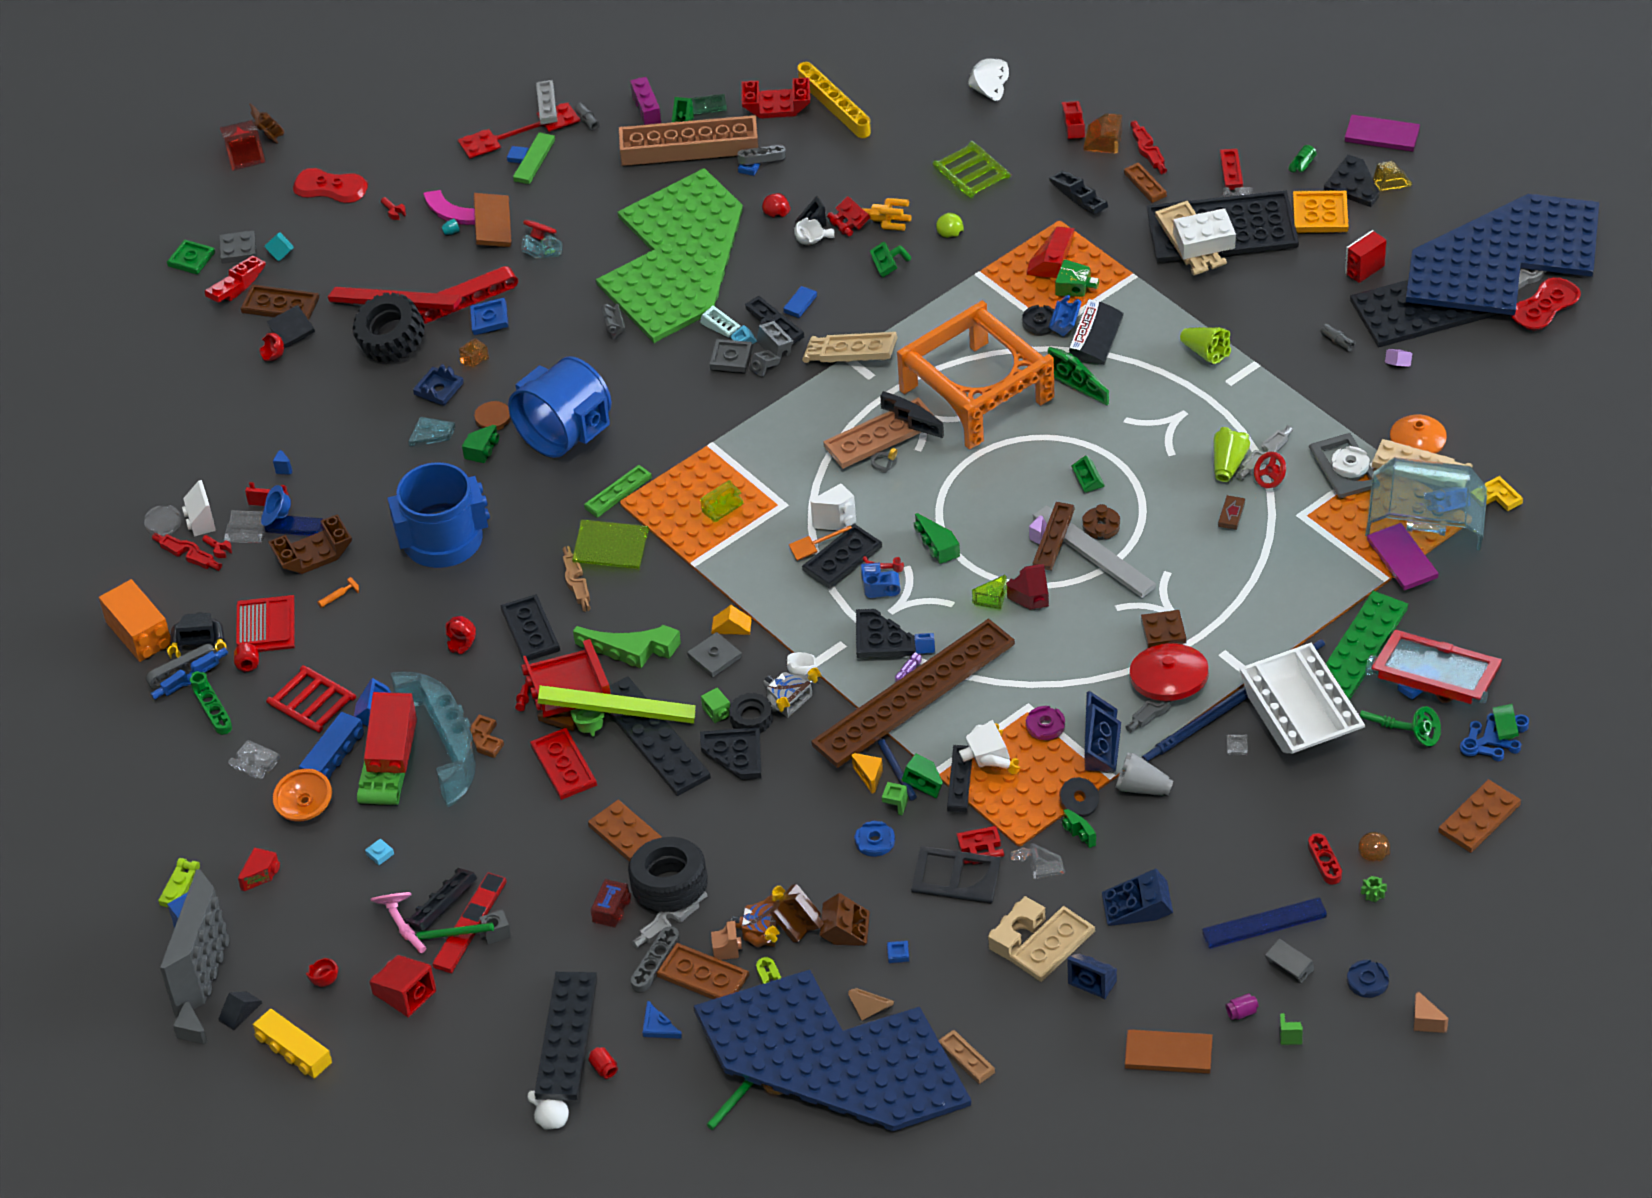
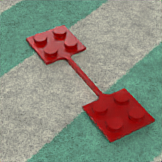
(485, 141)

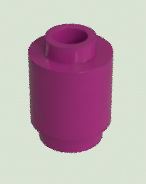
(1242, 1007)

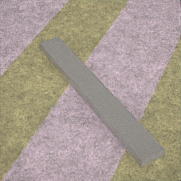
(1103, 557)

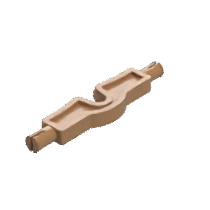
(578, 586)

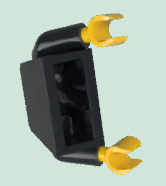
(196, 629)

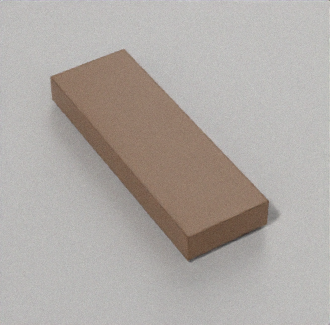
(966, 1057)

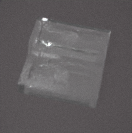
(245, 527)

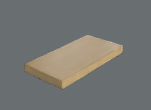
(1052, 943)

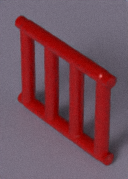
(304, 717)

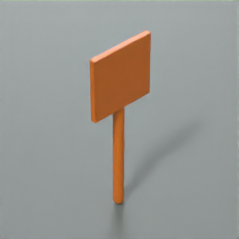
(806, 547)

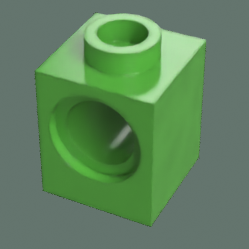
(715, 705)

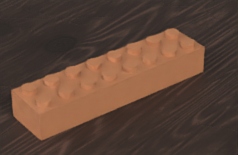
(687, 140)

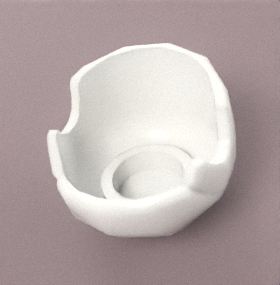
(800, 663)

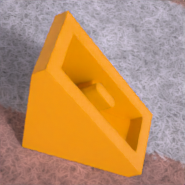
(731, 622)
(868, 769)

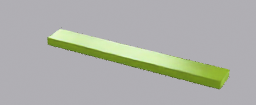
(616, 704)

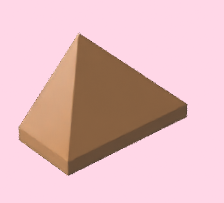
(868, 1003)

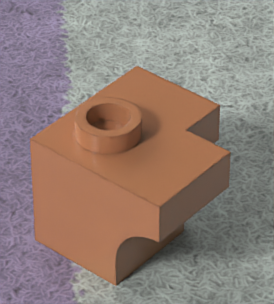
(726, 942)

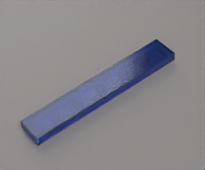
(1264, 922)

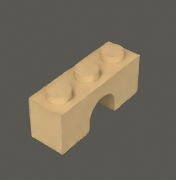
(1024, 915)

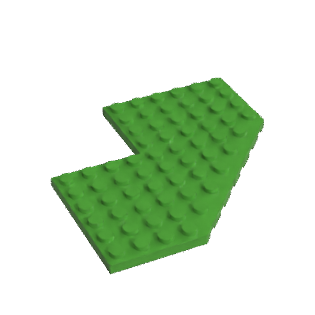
(690, 240)

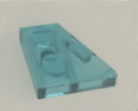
(431, 431)

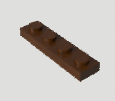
(1054, 535)

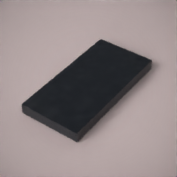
(841, 556)
(530, 627)

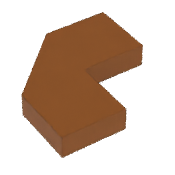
(481, 736)

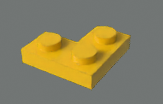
(1503, 493)

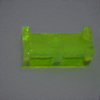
(721, 501)

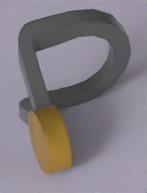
(891, 456)

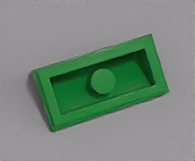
(1087, 474)

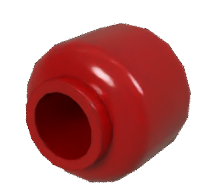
(246, 657)

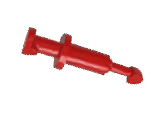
(522, 698)

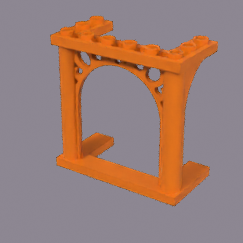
(970, 410)

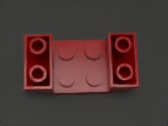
(776, 102)

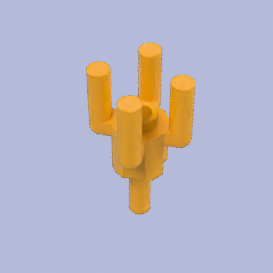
(886, 213)

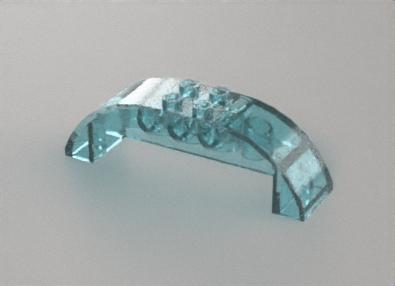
(451, 726)

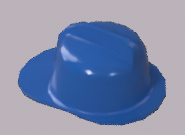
(276, 505)

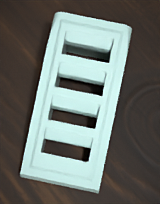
(713, 312)

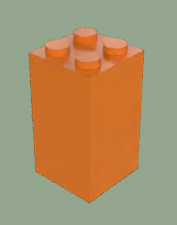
(135, 620)

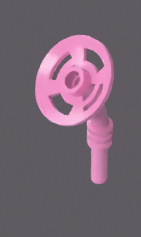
(391, 902)

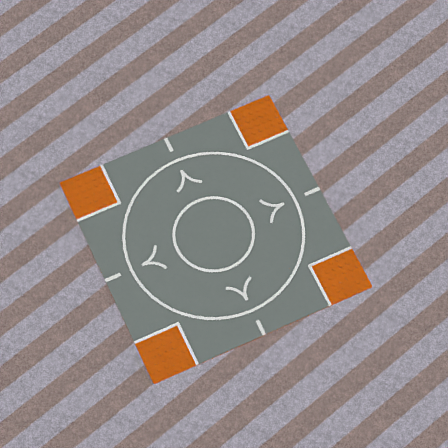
(1238, 591)

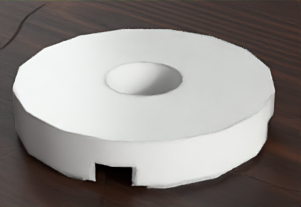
(1350, 470)

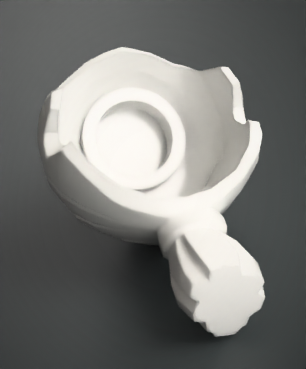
(810, 232)
(549, 1113)

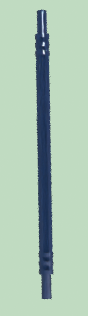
(1172, 740)

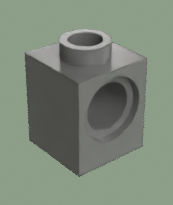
(501, 927)

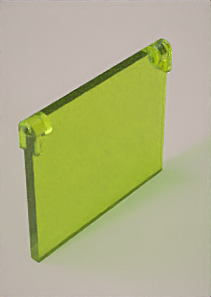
(610, 544)

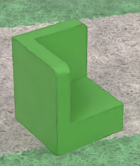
(896, 795)
(1290, 1032)

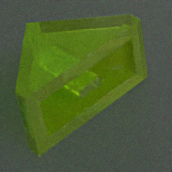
(991, 593)

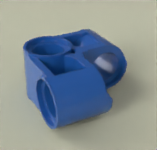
(879, 583)

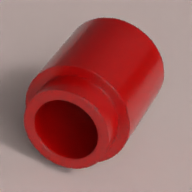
(603, 1062)

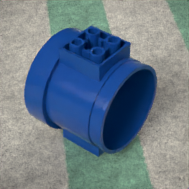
(560, 406)
(442, 537)

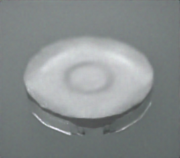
(162, 520)

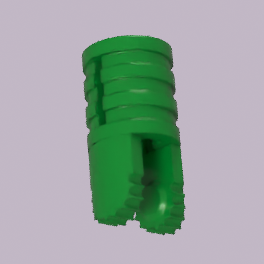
(1303, 159)

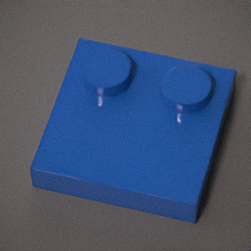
(489, 316)

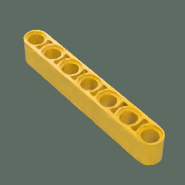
(835, 100)

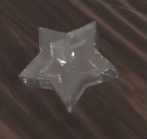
(1020, 854)

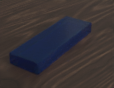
(295, 525)

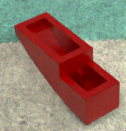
(1073, 119)

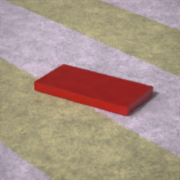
(563, 763)

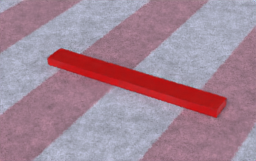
(420, 299)

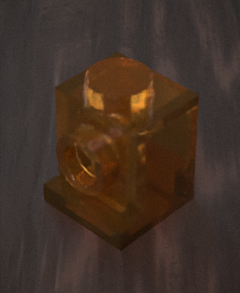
(473, 353)

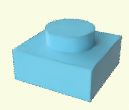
(379, 851)

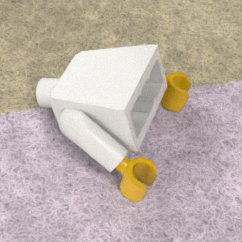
(989, 748)

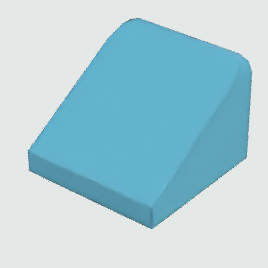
(743, 334)

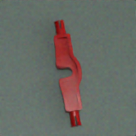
(1144, 142)
(194, 555)

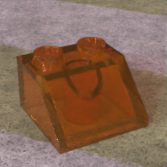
(1104, 134)

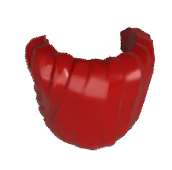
(461, 633)

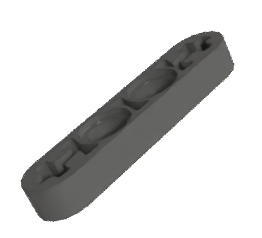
(157, 675)
(652, 958)

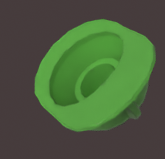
(587, 720)

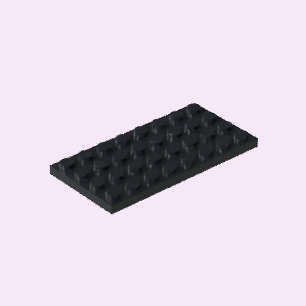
(1258, 220)
(1395, 320)

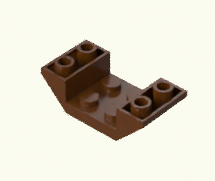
(313, 550)

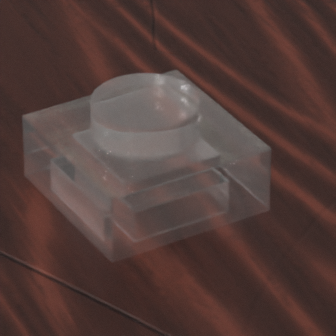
(1237, 745)

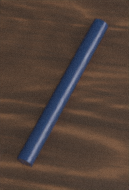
(896, 768)

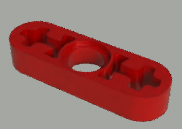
(1325, 866)

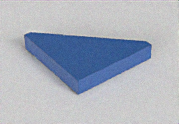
(658, 1025)

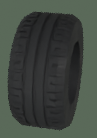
(670, 892)

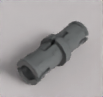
(586, 116)
(1338, 337)

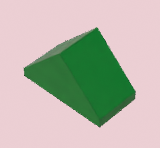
(682, 110)

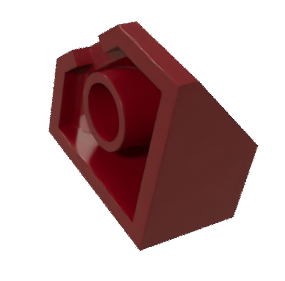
(1029, 587)

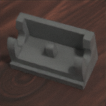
(774, 339)
(1290, 960)

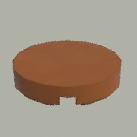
(492, 414)

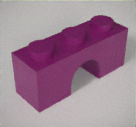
(645, 99)

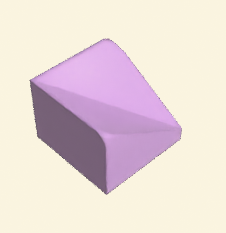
(1398, 357)
(1037, 529)

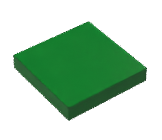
(191, 257)

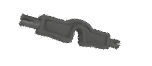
(1147, 713)

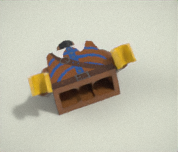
(758, 924)

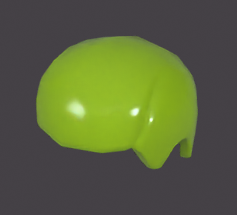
(949, 225)

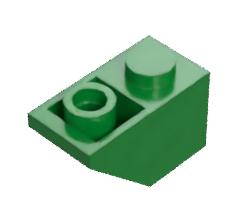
(480, 443)

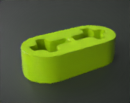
(766, 976)

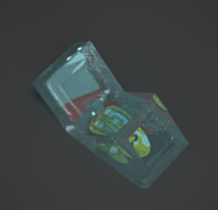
(546, 248)

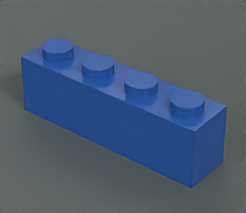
(334, 744)

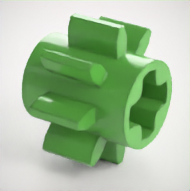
(1373, 888)

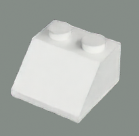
(833, 509)
(198, 510)

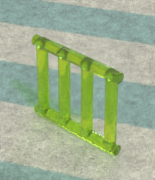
(982, 155)

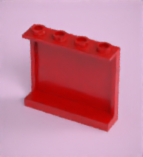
(571, 671)

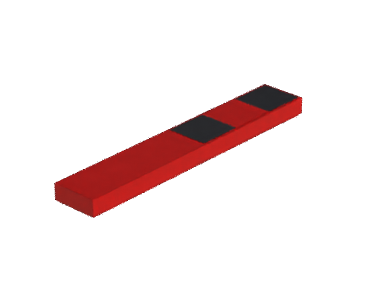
(478, 906)

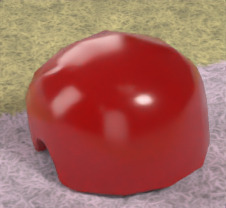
(776, 205)
(272, 348)
(323, 972)

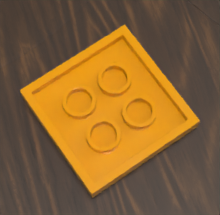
(1320, 211)

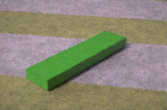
(534, 158)
(618, 491)

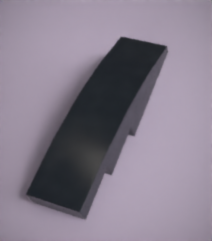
(1076, 191)
(916, 416)

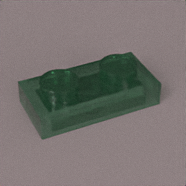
(709, 103)

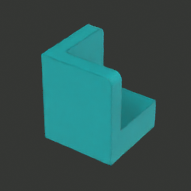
(279, 246)

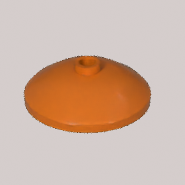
(1419, 432)
(300, 787)

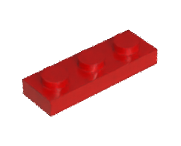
(1231, 168)

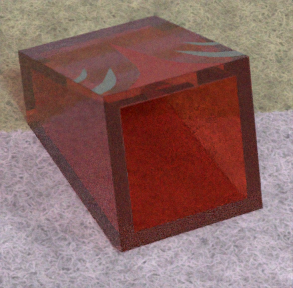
(242, 144)

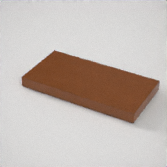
(492, 220)
(701, 973)
(1168, 1051)

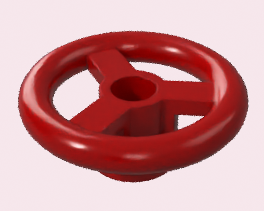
(538, 230)
(1274, 471)

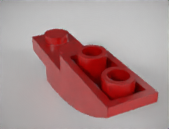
(239, 279)

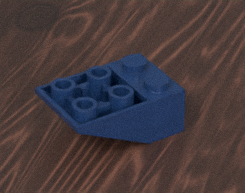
(1138, 900)

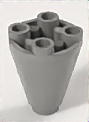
(1142, 777)

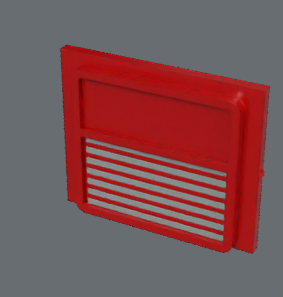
(266, 623)

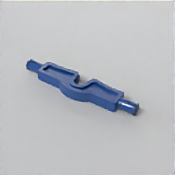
(182, 679)

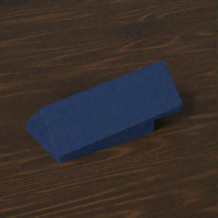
(1101, 735)

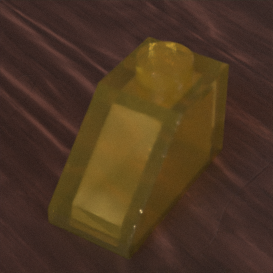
(1390, 176)

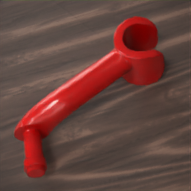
(897, 565)

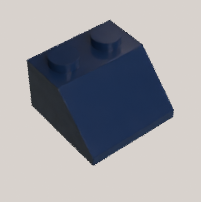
(1091, 975)

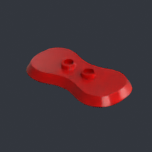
(341, 187)
(1550, 297)

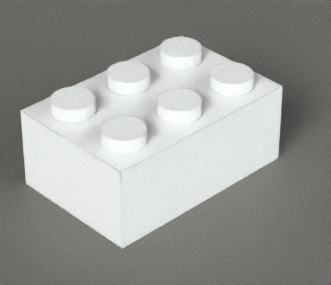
(1204, 233)

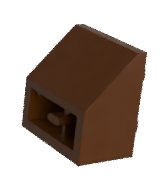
(844, 921)

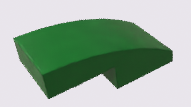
(1505, 722)
(1078, 826)

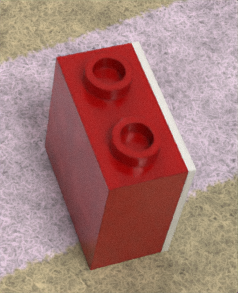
(1365, 256)

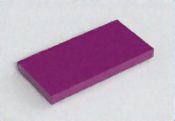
(1382, 133)
(1402, 556)

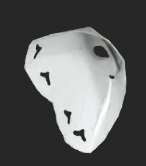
(985, 77)

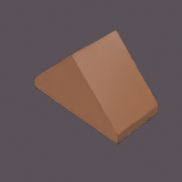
(1428, 1017)

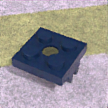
(438, 377)

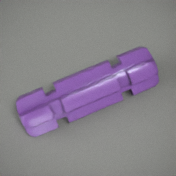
(909, 666)

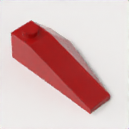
(1051, 254)

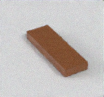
(1145, 182)

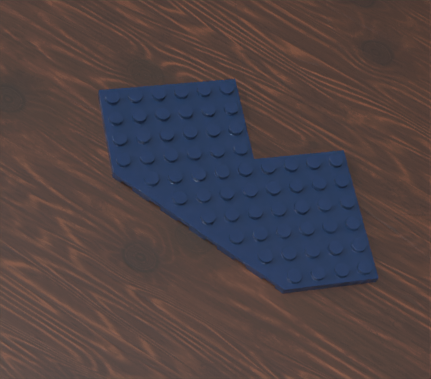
(1482, 259)
(792, 1041)

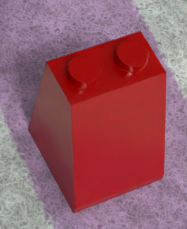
(404, 984)

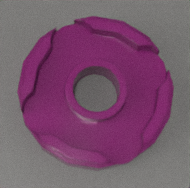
(1045, 731)

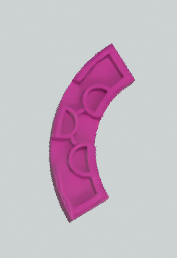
(448, 211)

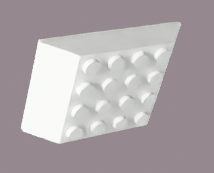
(1299, 699)

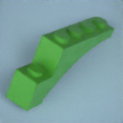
(631, 647)

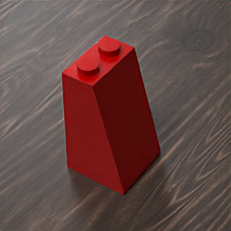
(390, 732)

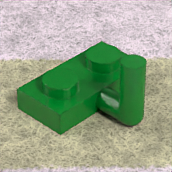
(884, 258)

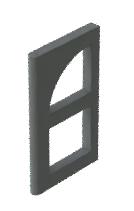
(1342, 486)

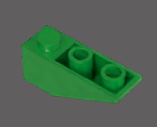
(939, 539)

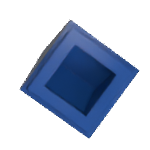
(282, 464)

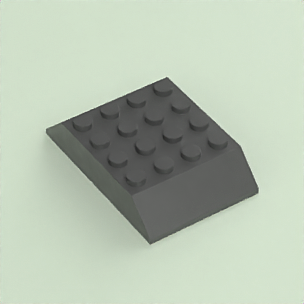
(195, 947)

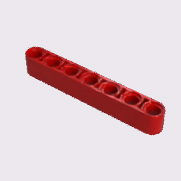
(475, 291)

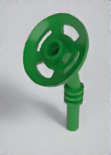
(1417, 726)

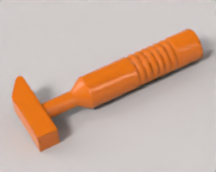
(336, 594)

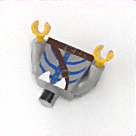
(790, 690)

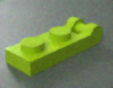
(179, 881)

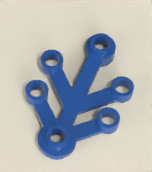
(1471, 746)

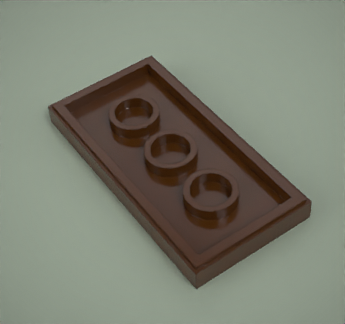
(275, 301)

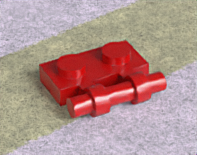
(852, 212)
(978, 840)

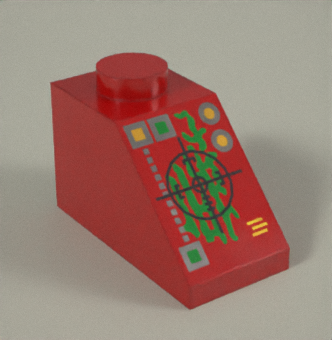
(258, 869)

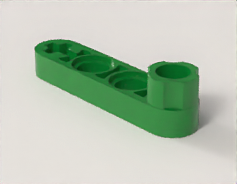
(199, 682)

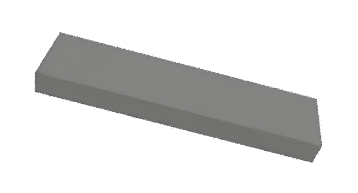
(546, 102)

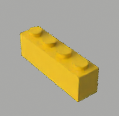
(292, 1043)

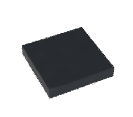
(291, 326)

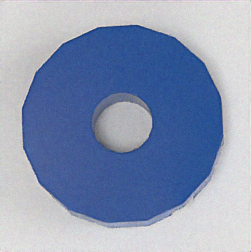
(878, 847)

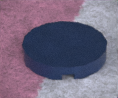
(1367, 978)

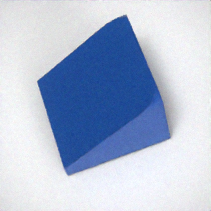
(924, 643)

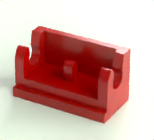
(258, 496)

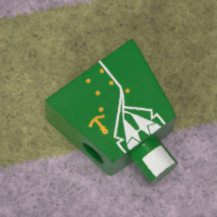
(1074, 279)

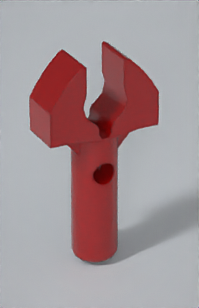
(394, 210)
(219, 547)

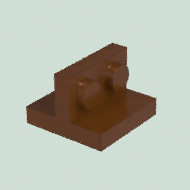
(796, 913)

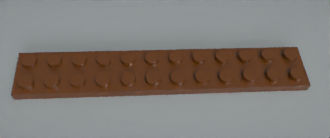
(912, 693)

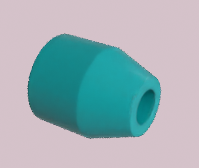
(450, 227)

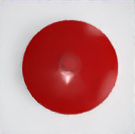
(1169, 672)

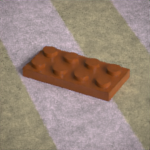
(1479, 816)
(622, 829)

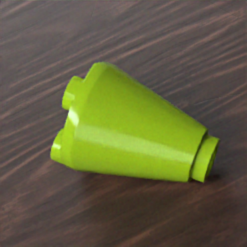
(1207, 342)
(1229, 452)

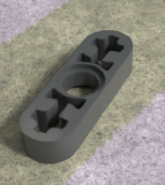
(761, 154)

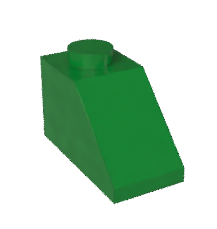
(923, 775)

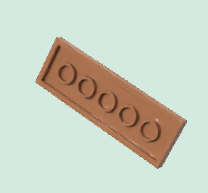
(870, 438)

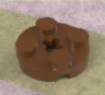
(1101, 514)

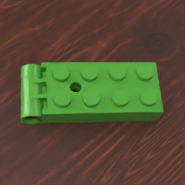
(379, 787)

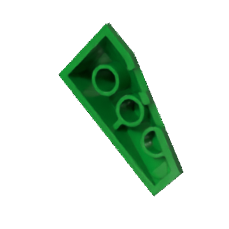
(1076, 375)

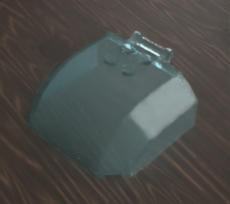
(1428, 494)

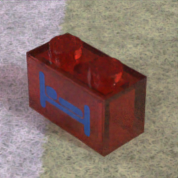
(610, 903)

